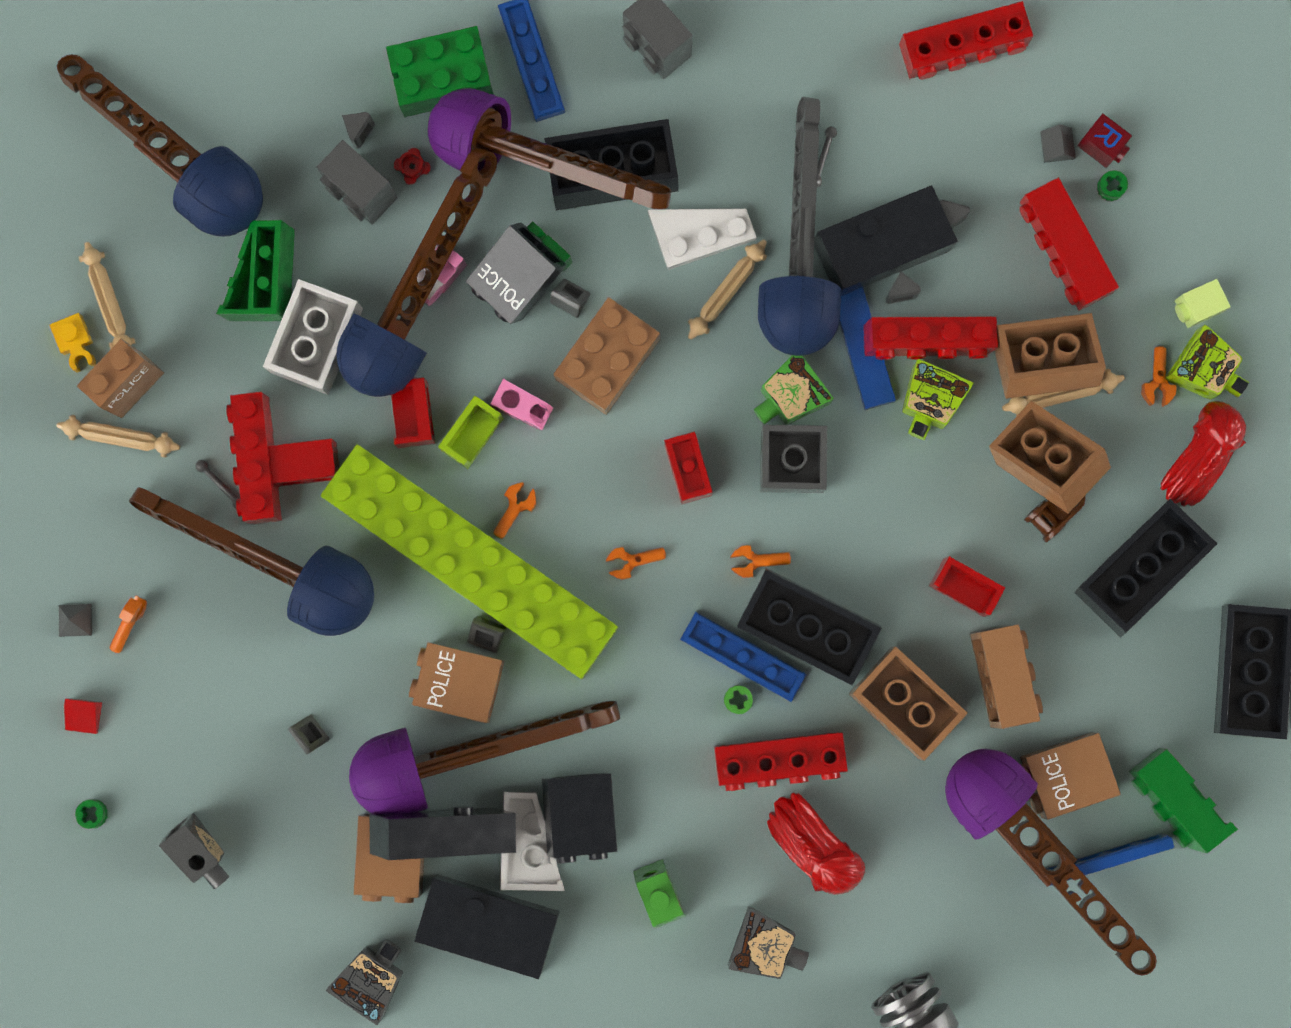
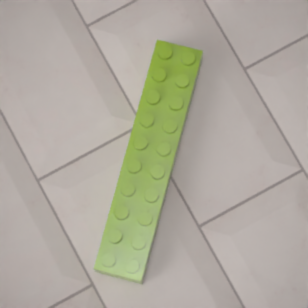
(469, 561)

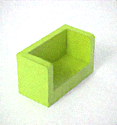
(471, 432)

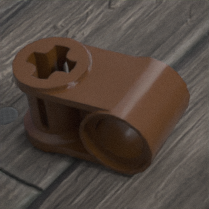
(1050, 518)

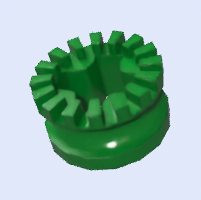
(1114, 194)
(101, 813)

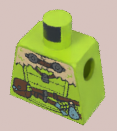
(1207, 366)
(932, 397)

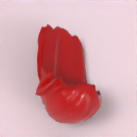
(1204, 460)
(814, 847)

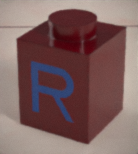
(1105, 141)

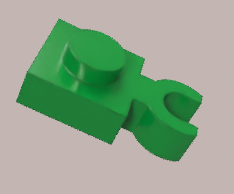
(553, 245)

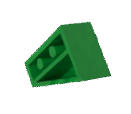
(263, 275)
(1180, 802)

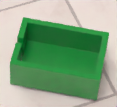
(436, 66)

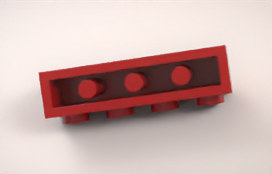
(966, 40)
(1067, 244)
(930, 337)
(252, 435)
(780, 759)

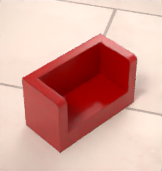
(413, 415)
(303, 462)
(688, 468)
(967, 586)

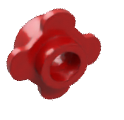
(412, 157)

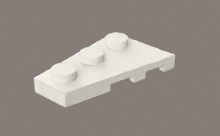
(699, 233)
(530, 866)

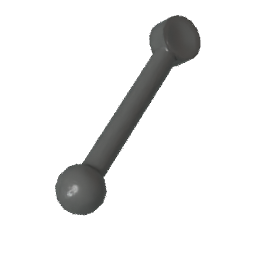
(830, 133)
(202, 466)

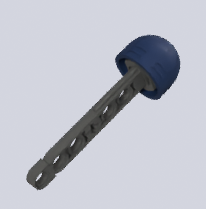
(800, 310)

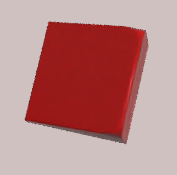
(82, 715)

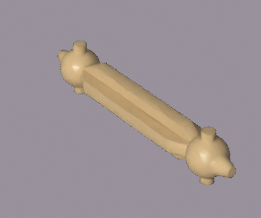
(727, 289)
(105, 294)
(1108, 383)
(118, 436)

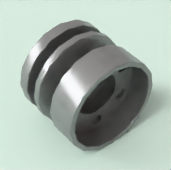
(911, 1006)

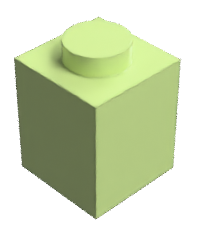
(1201, 304)

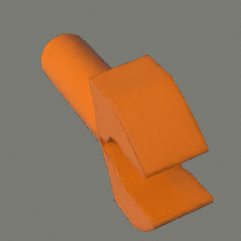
(1159, 379)
(514, 509)
(634, 560)
(759, 560)
(130, 614)

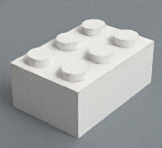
(309, 336)

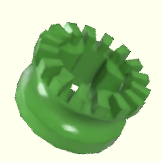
(729, 695)

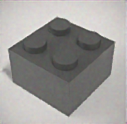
(657, 36)
(357, 182)
(793, 459)

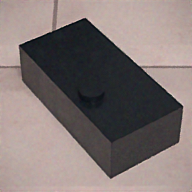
(634, 148)
(885, 240)
(1145, 568)
(809, 626)
(1254, 672)
(442, 833)
(487, 926)

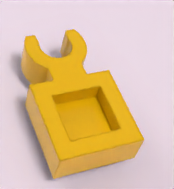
(72, 338)

